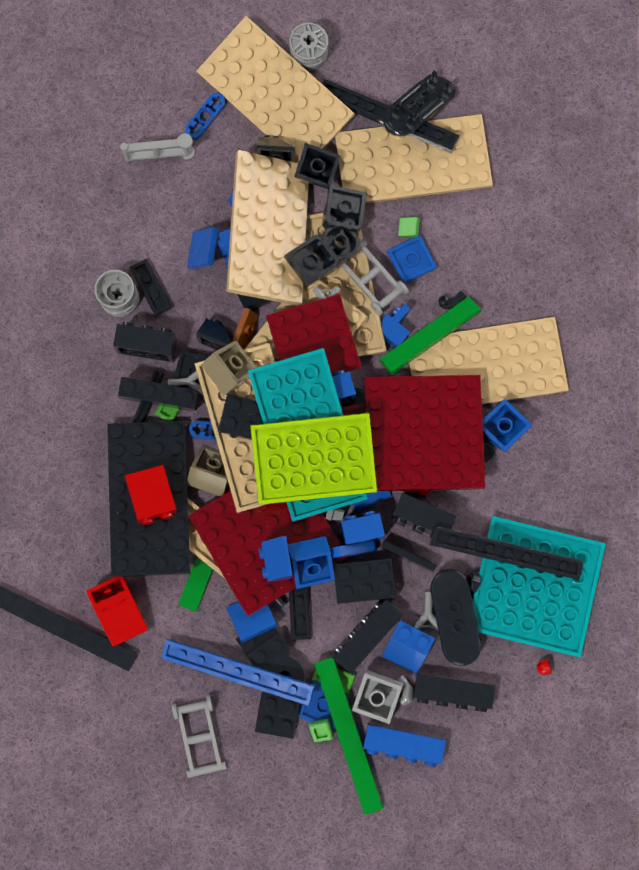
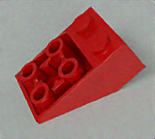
(117, 610)

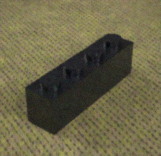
(157, 394)
(368, 636)
(453, 691)

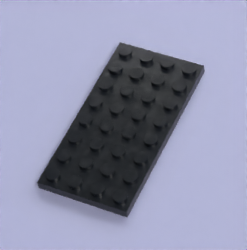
(164, 544)

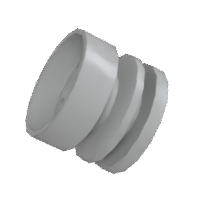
(313, 55)
(111, 285)

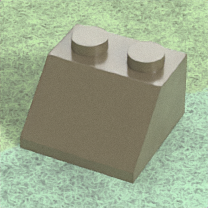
(228, 367)
(208, 472)

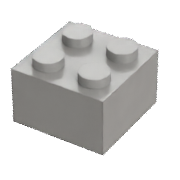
(377, 696)

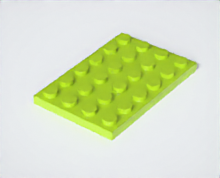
(313, 458)

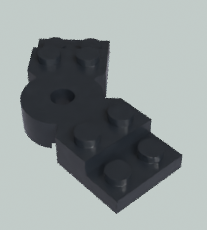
(341, 222)
(270, 652)

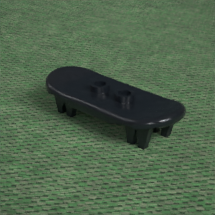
(418, 105)
(455, 617)

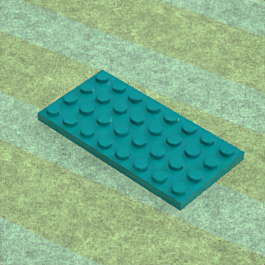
(300, 391)

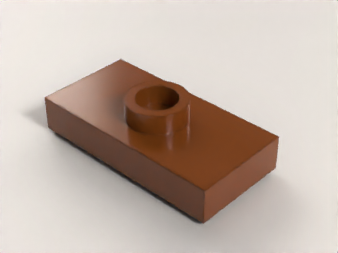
(245, 328)

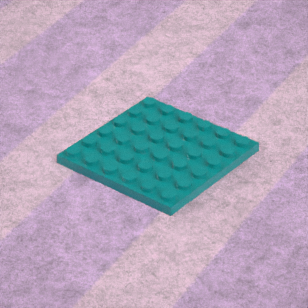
(533, 604)

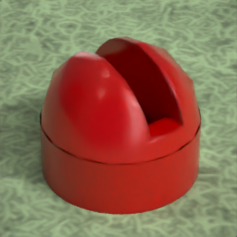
(544, 667)

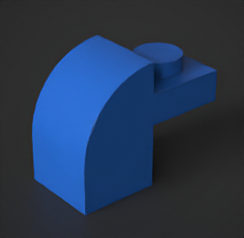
(392, 330)

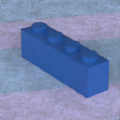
(404, 744)

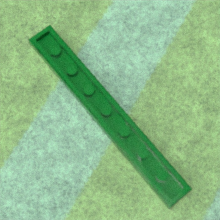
(348, 736)

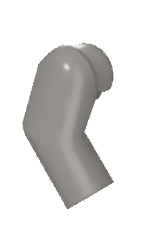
(407, 692)

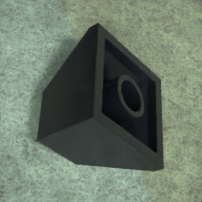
(275, 148)
(317, 166)
(213, 334)

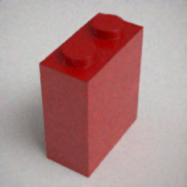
(150, 495)

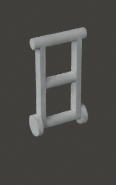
(184, 141)
(399, 286)
(177, 713)

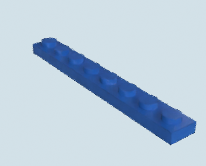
(238, 672)

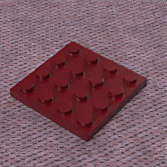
(316, 327)

